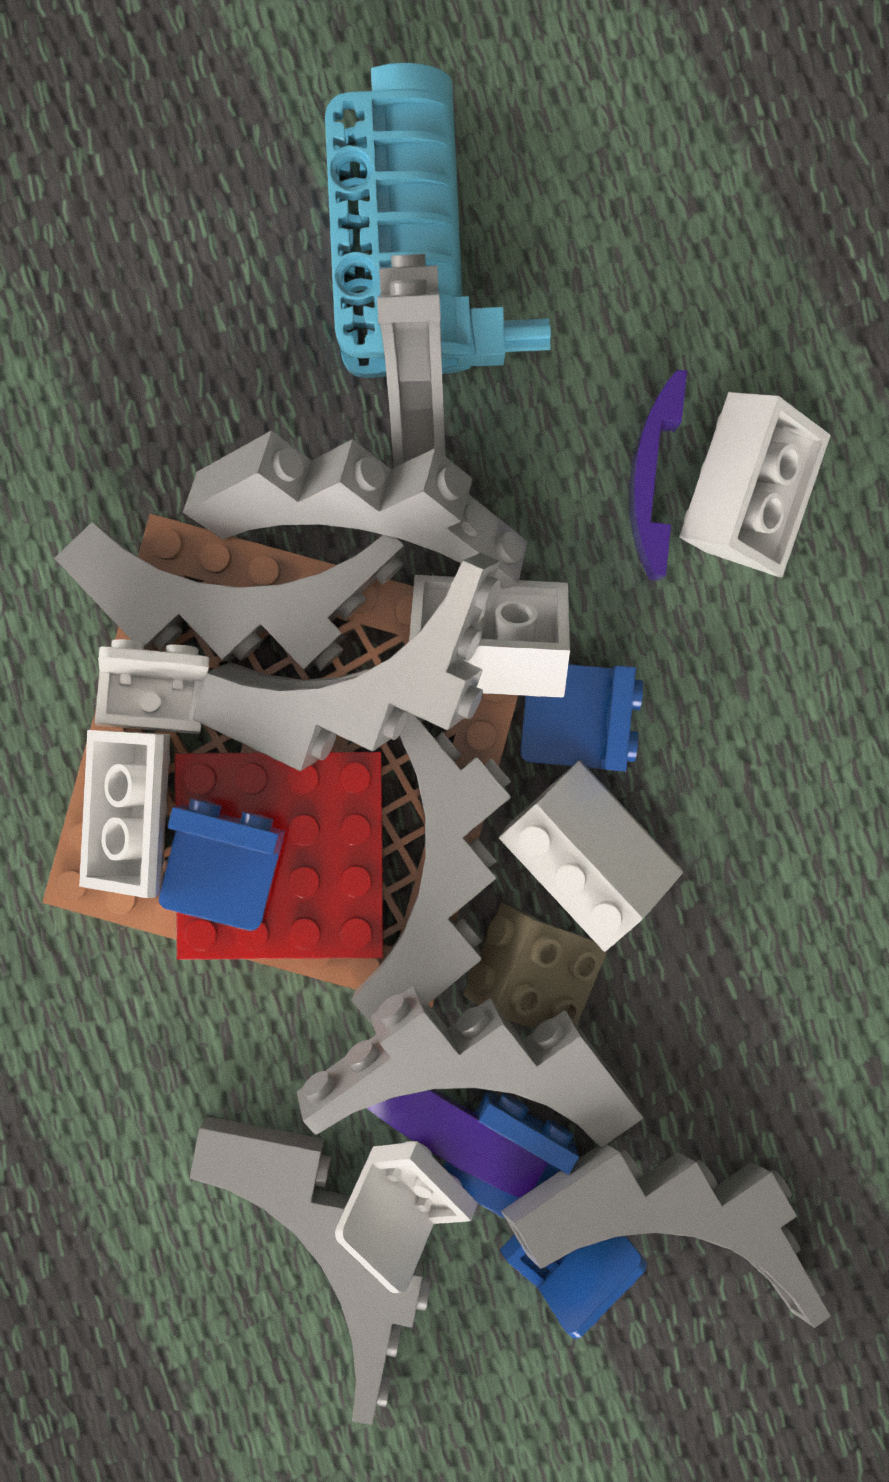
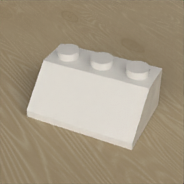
(755, 482)
(522, 636)
(125, 812)
(591, 855)

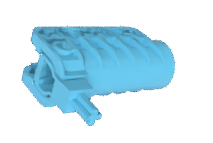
(411, 210)

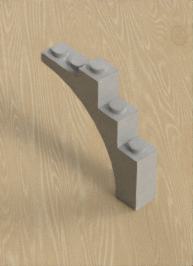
(412, 355)
(351, 488)
(229, 619)
(426, 677)
(455, 800)
(480, 1051)
(280, 1176)
(679, 1197)

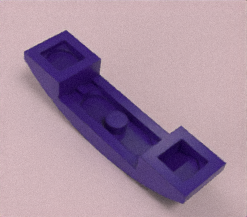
(653, 538)
(462, 1140)

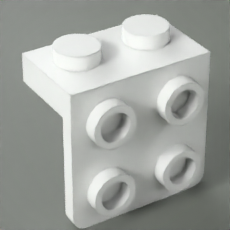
(149, 687)
(395, 1209)

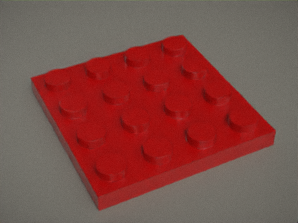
(329, 864)

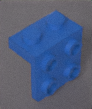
(587, 722)
(220, 864)
(511, 1119)
(582, 1282)

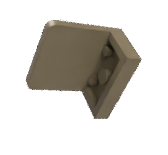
(533, 969)

